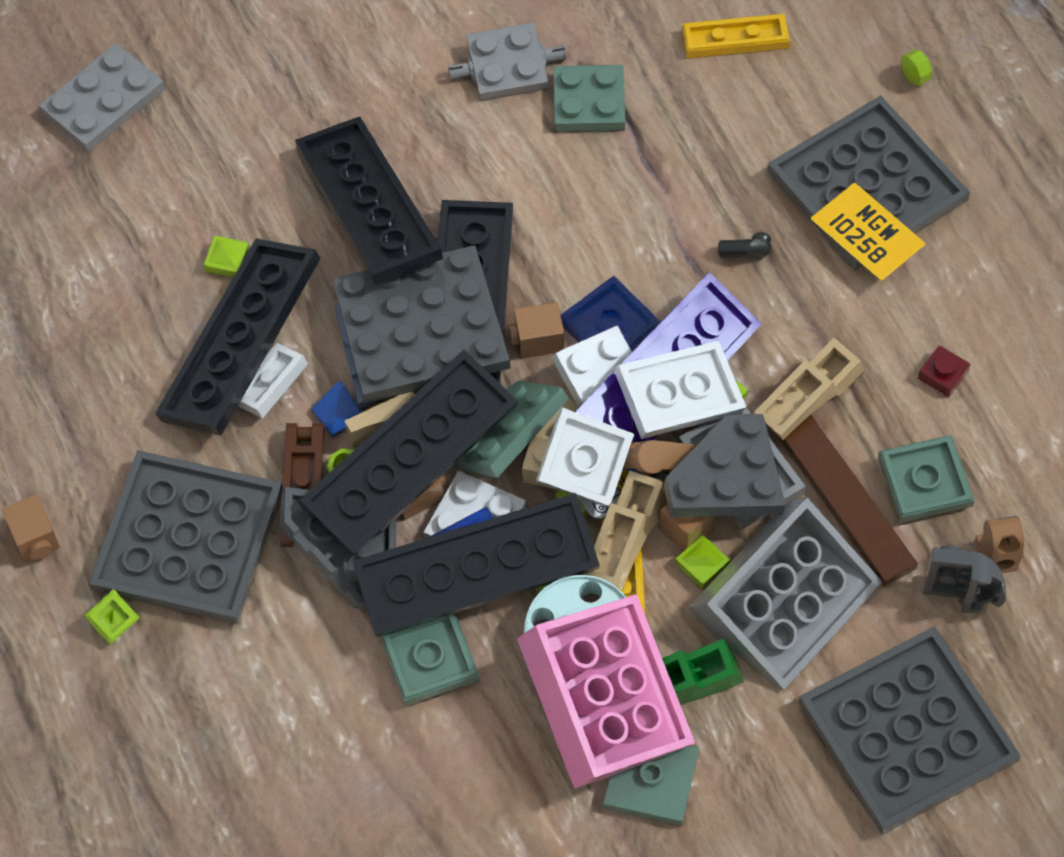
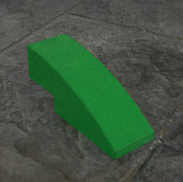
(703, 671)

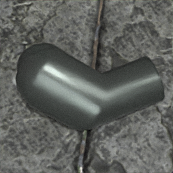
(756, 247)

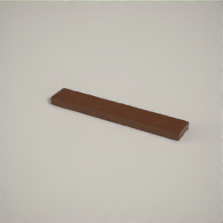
(849, 502)

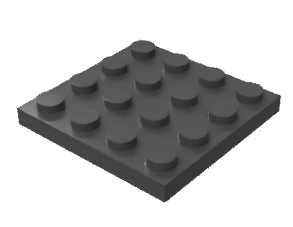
(881, 157)
(419, 323)
(186, 536)
(908, 730)

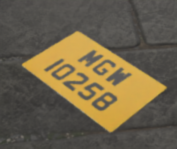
(868, 231)

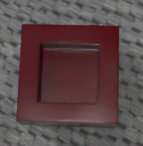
(944, 371)

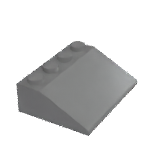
(786, 593)

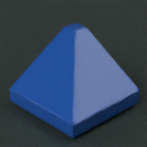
(336, 408)

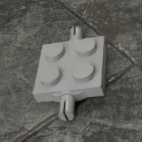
(507, 61)

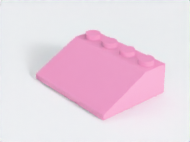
(605, 690)

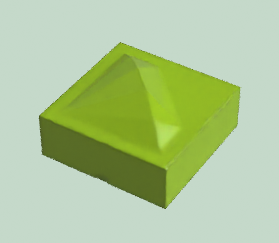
(225, 256)
(702, 562)
(111, 617)

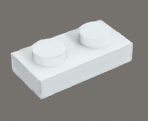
(272, 379)

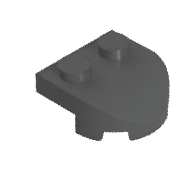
(964, 576)

